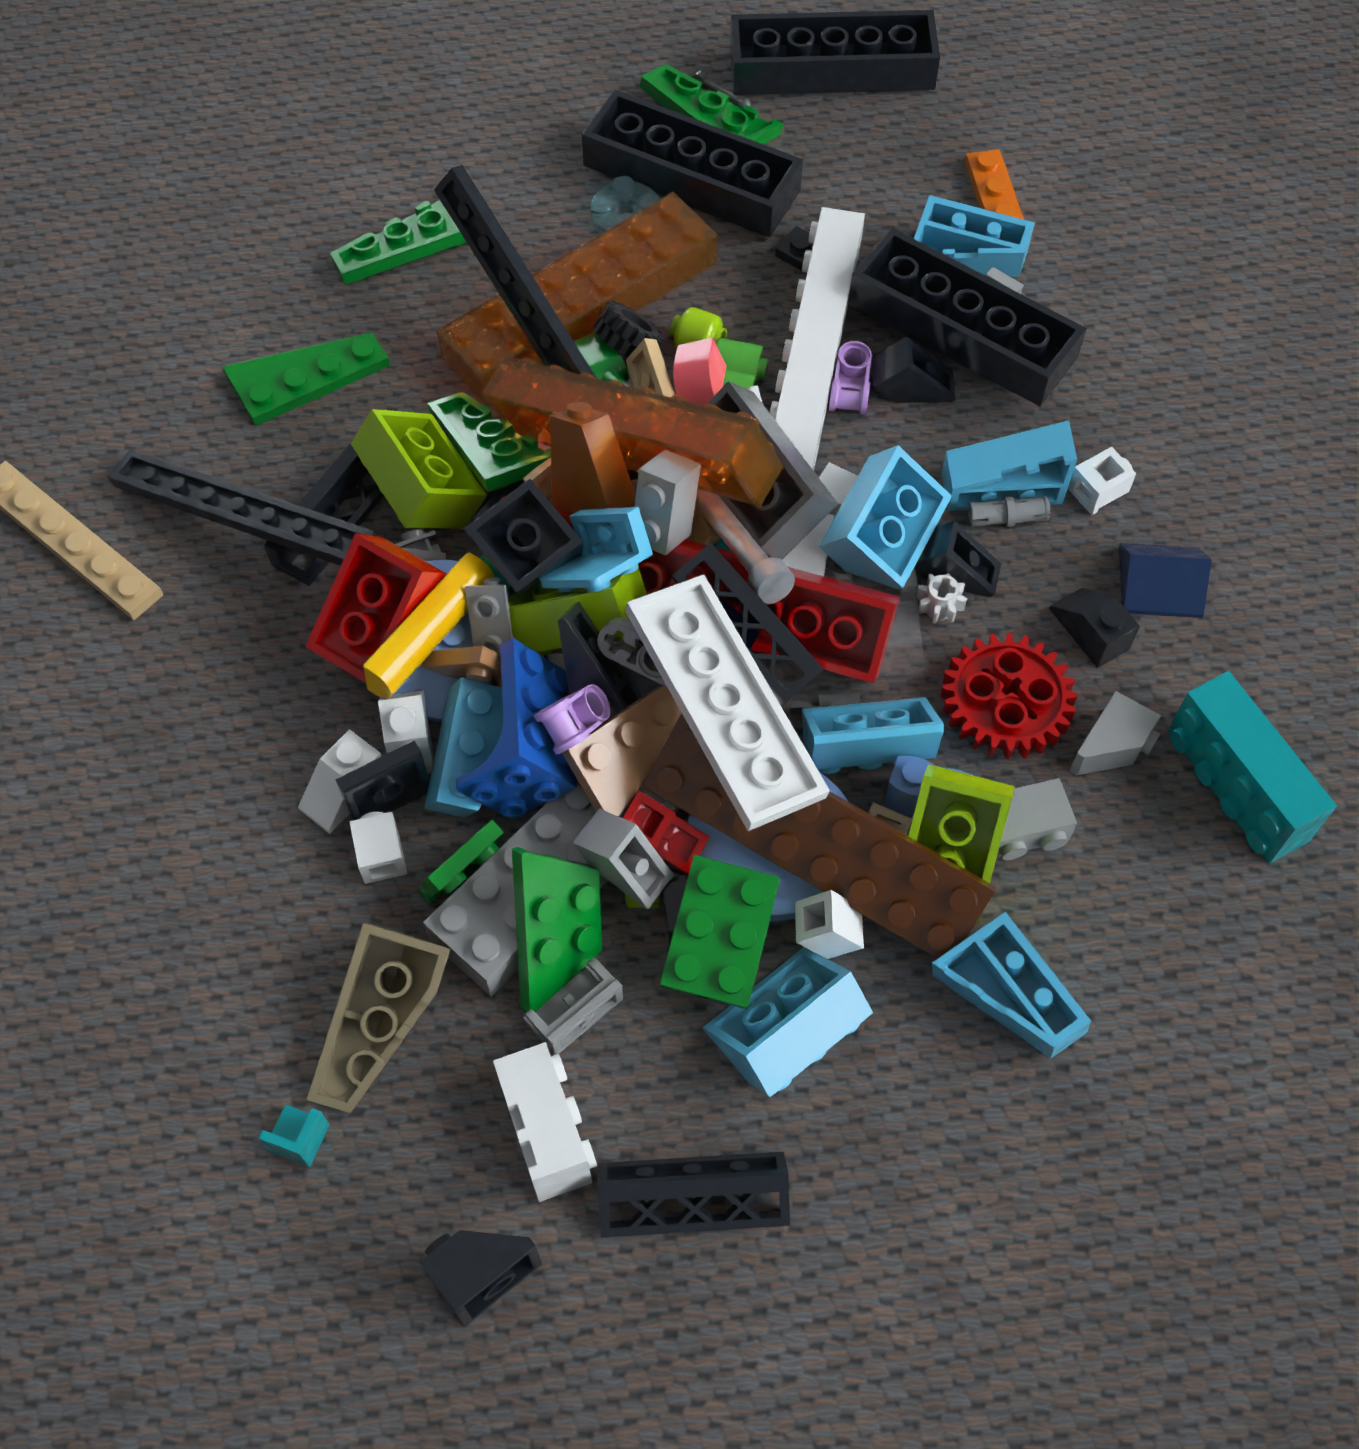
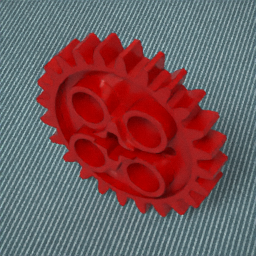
(1008, 696)

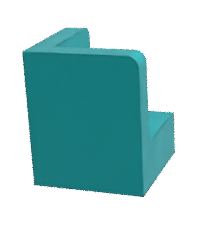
(296, 1135)

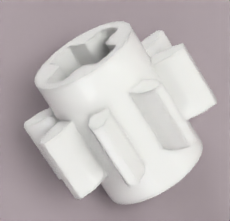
(941, 597)

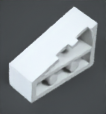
(545, 1121)

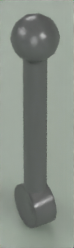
(701, 76)

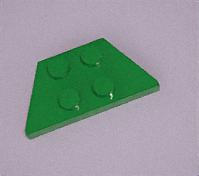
(554, 922)

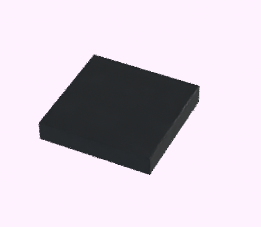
(385, 782)

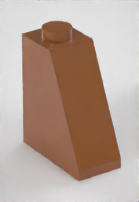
(587, 462)

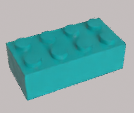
(1249, 767)

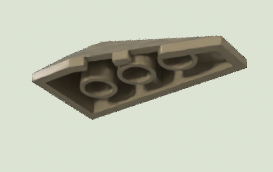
(379, 1003)

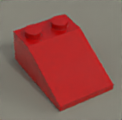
(369, 601)

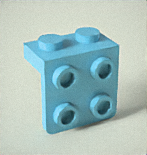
(611, 547)

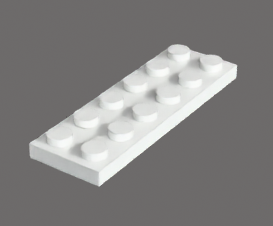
(726, 702)

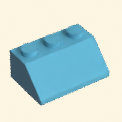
(886, 519)
(870, 733)
(790, 1020)

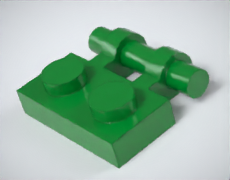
(470, 855)

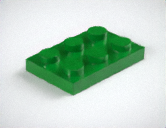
(720, 932)

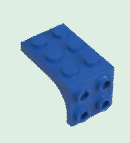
(523, 765)

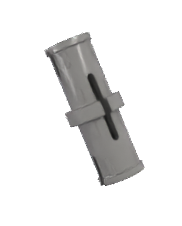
(1009, 511)

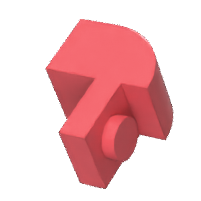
(698, 371)

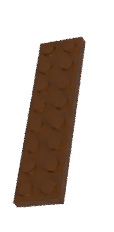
(835, 850)

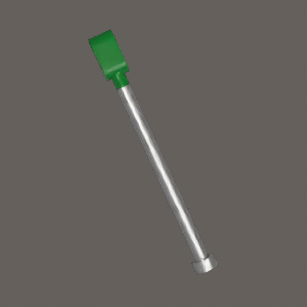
(767, 575)

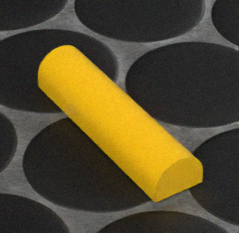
(424, 628)

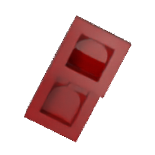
(668, 834)

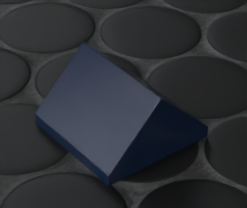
(1164, 580)

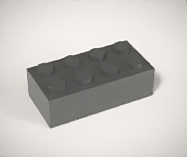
(796, 498)

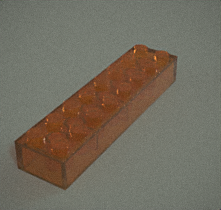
(625, 264)
(728, 445)

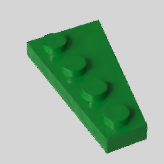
(684, 95)
(399, 243)
(295, 377)
(485, 443)

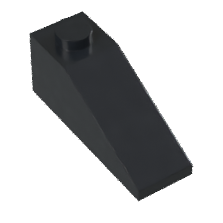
(588, 665)

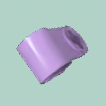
(851, 379)
(575, 717)

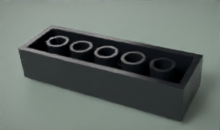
(834, 52)
(694, 160)
(966, 316)

